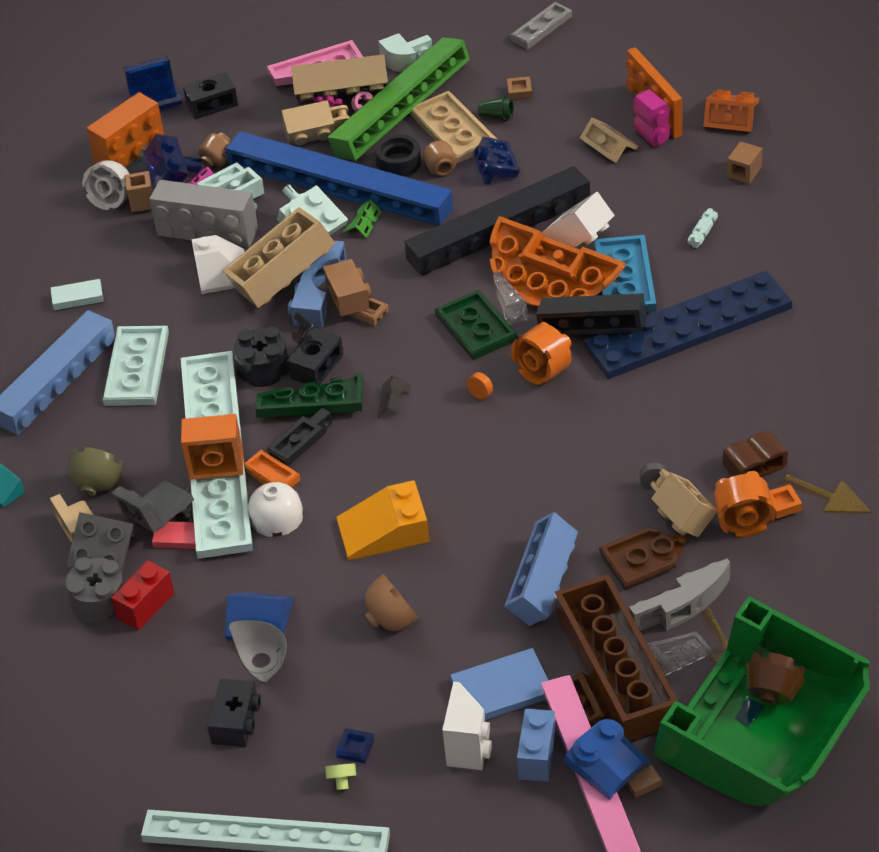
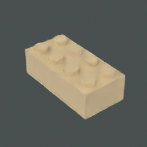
(339, 76)
(279, 257)

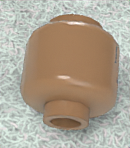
(214, 150)
(439, 158)

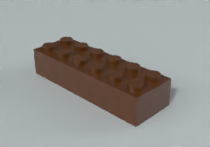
(615, 655)

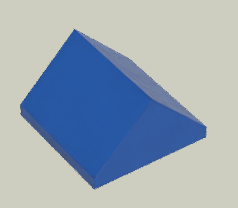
(258, 607)

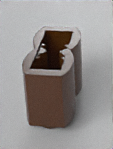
(758, 454)

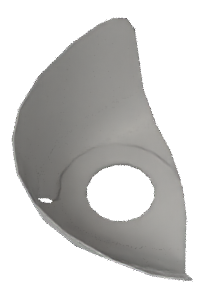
(259, 638)

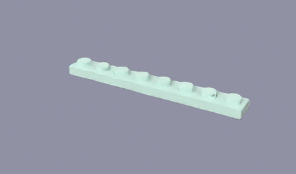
(260, 833)

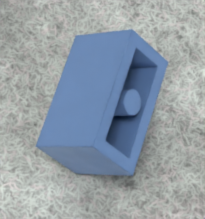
(536, 745)

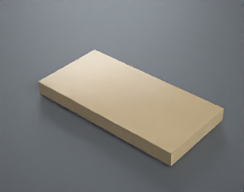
(451, 122)

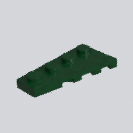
(334, 397)

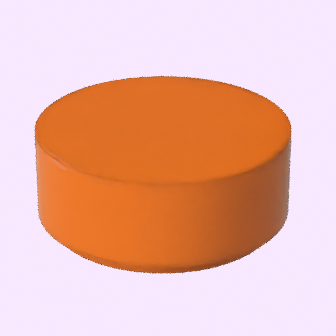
(479, 385)

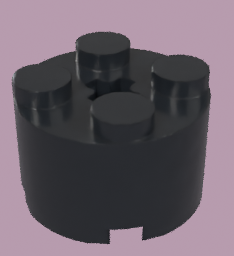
(261, 356)

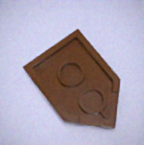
(642, 555)

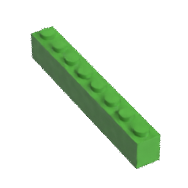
(398, 98)

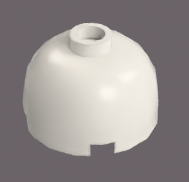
(106, 184)
(275, 509)

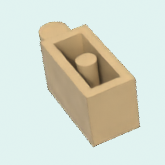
(312, 122)
(682, 503)

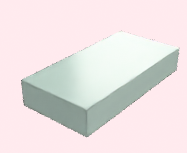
(77, 294)

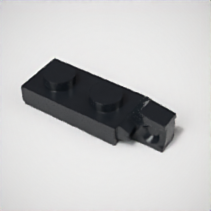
(300, 437)

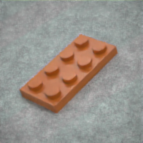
(644, 77)

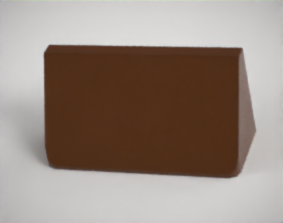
(589, 699)

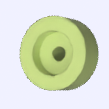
(340, 773)

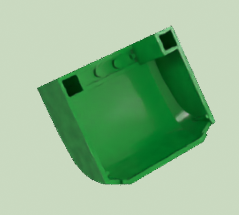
(785, 741)

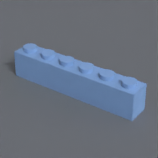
(54, 371)

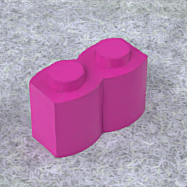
(651, 118)

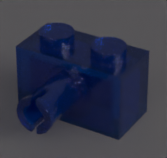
(167, 161)

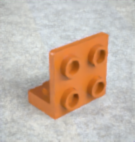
(730, 111)

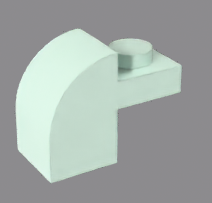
(402, 54)

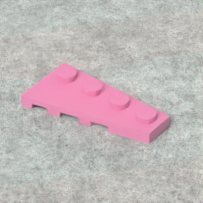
(281, 72)

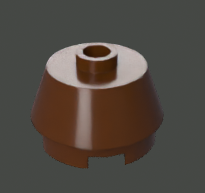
(774, 678)

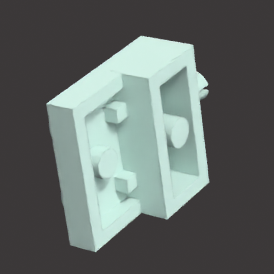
(236, 178)
(315, 204)

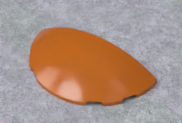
(546, 267)

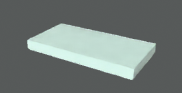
(136, 366)

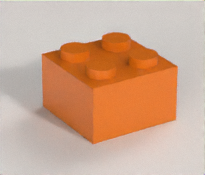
(212, 446)

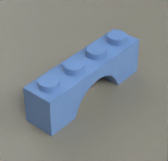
(308, 299)

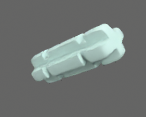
(702, 228)

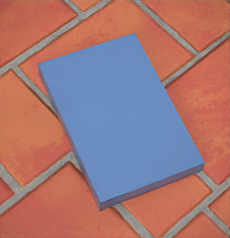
(505, 683)

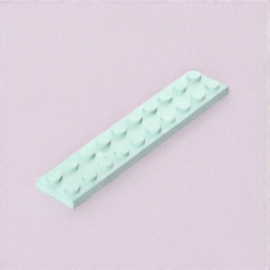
(219, 502)

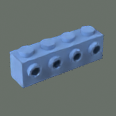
(541, 569)

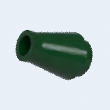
(497, 108)

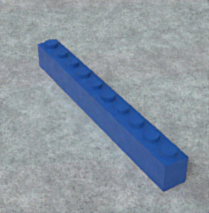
(341, 178)

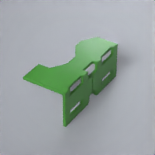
(366, 220)

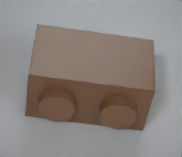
(347, 287)

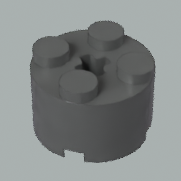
(91, 586)

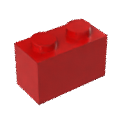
(143, 595)

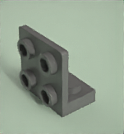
(155, 507)
(101, 539)

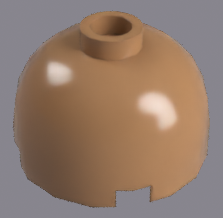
(387, 606)

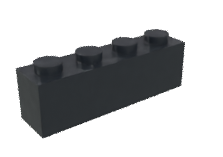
(594, 314)

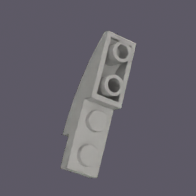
(692, 595)

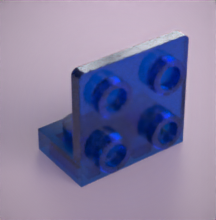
(153, 80)

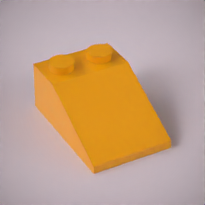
(384, 522)

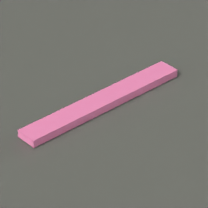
(571, 724)

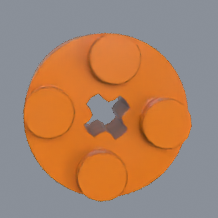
(541, 353)
(743, 504)

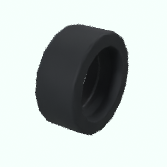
(395, 144)

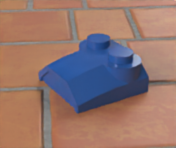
(606, 757)

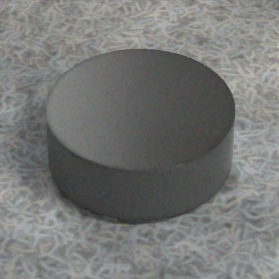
(650, 473)

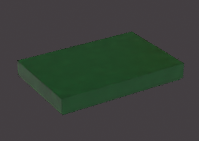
(476, 324)

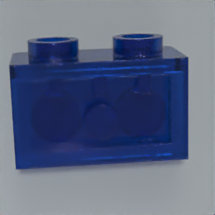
(495, 158)

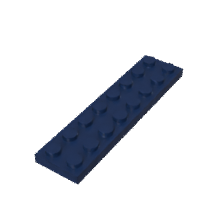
(689, 324)

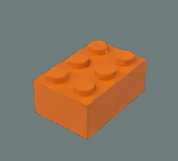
(125, 130)

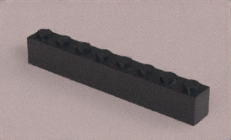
(474, 229)

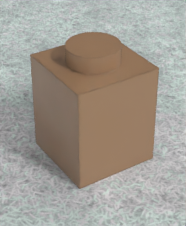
(744, 162)
(139, 190)

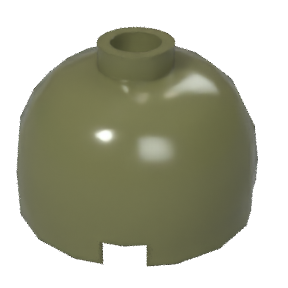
(94, 470)

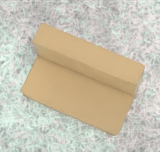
(606, 139)
(68, 515)

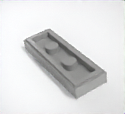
(541, 25)

